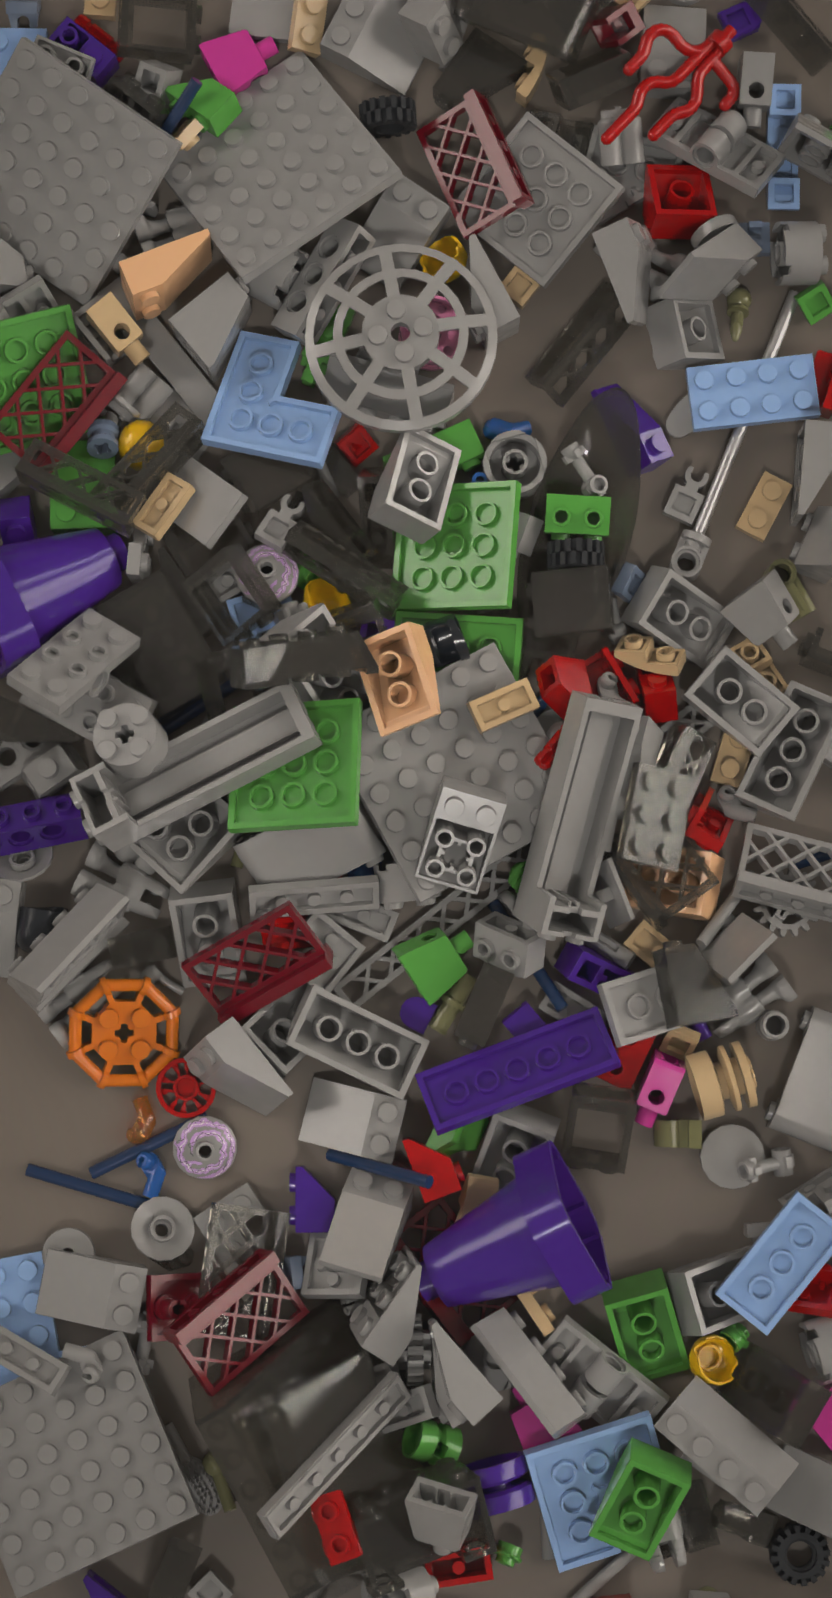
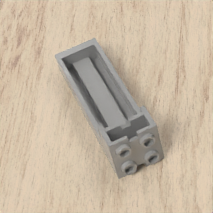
(196, 769)
(574, 822)

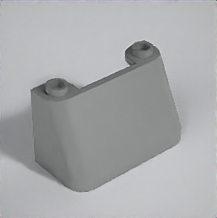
(311, 852)
(806, 1101)

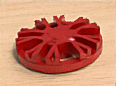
(185, 1088)

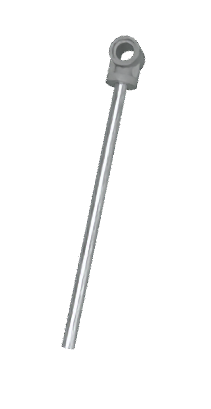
(694, 543)

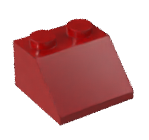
(676, 200)
(428, 1161)

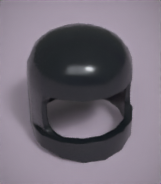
(446, 641)
(34, 922)

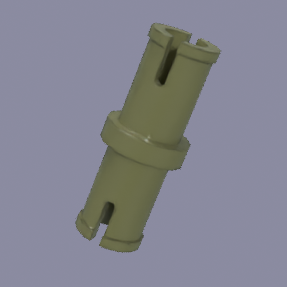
(452, 1004)

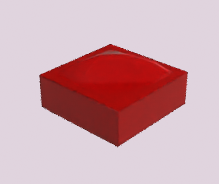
(356, 444)

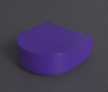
(417, 1013)

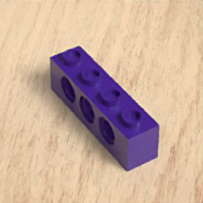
(40, 824)

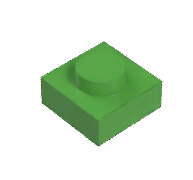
(814, 302)

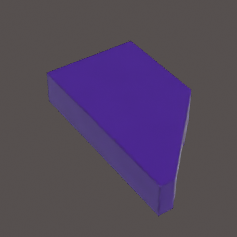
(742, 18)

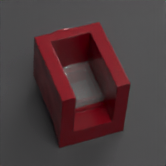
(616, 25)

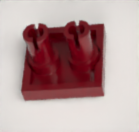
(168, 1298)

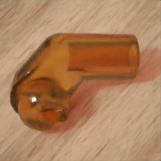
(144, 1123)

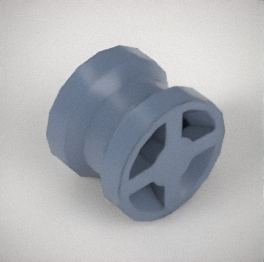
(103, 439)

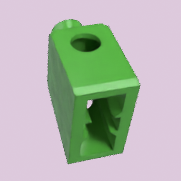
(434, 961)

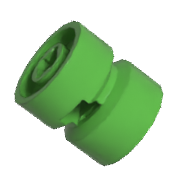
(431, 1442)

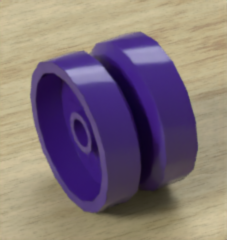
(500, 1482)

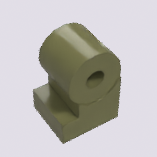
(678, 1133)

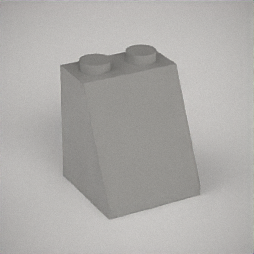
(212, 323)

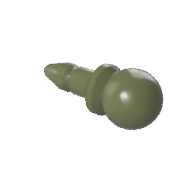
(737, 310)

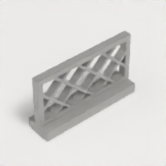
(770, 889)

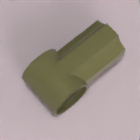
(794, 587)

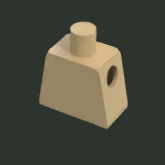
(107, 318)

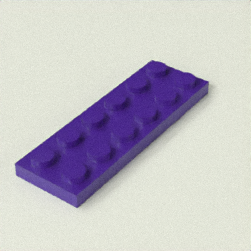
(517, 1070)

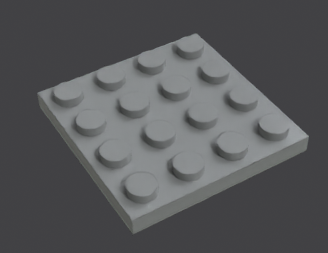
(568, 198)

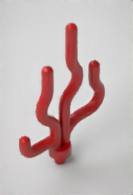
(703, 56)

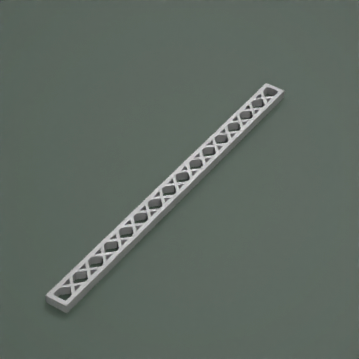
(381, 983)

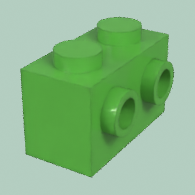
(577, 516)

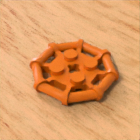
(136, 1046)

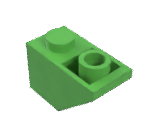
(212, 106)

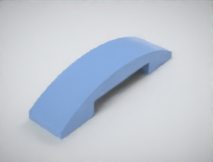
(784, 186)

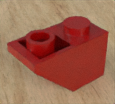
(557, 680)
(657, 696)

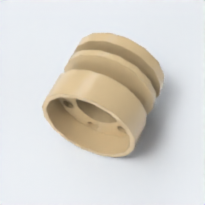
(721, 1080)

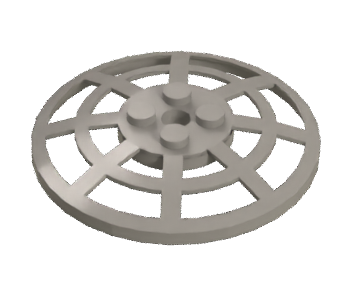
(406, 355)

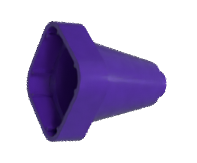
(51, 584)
(521, 1240)

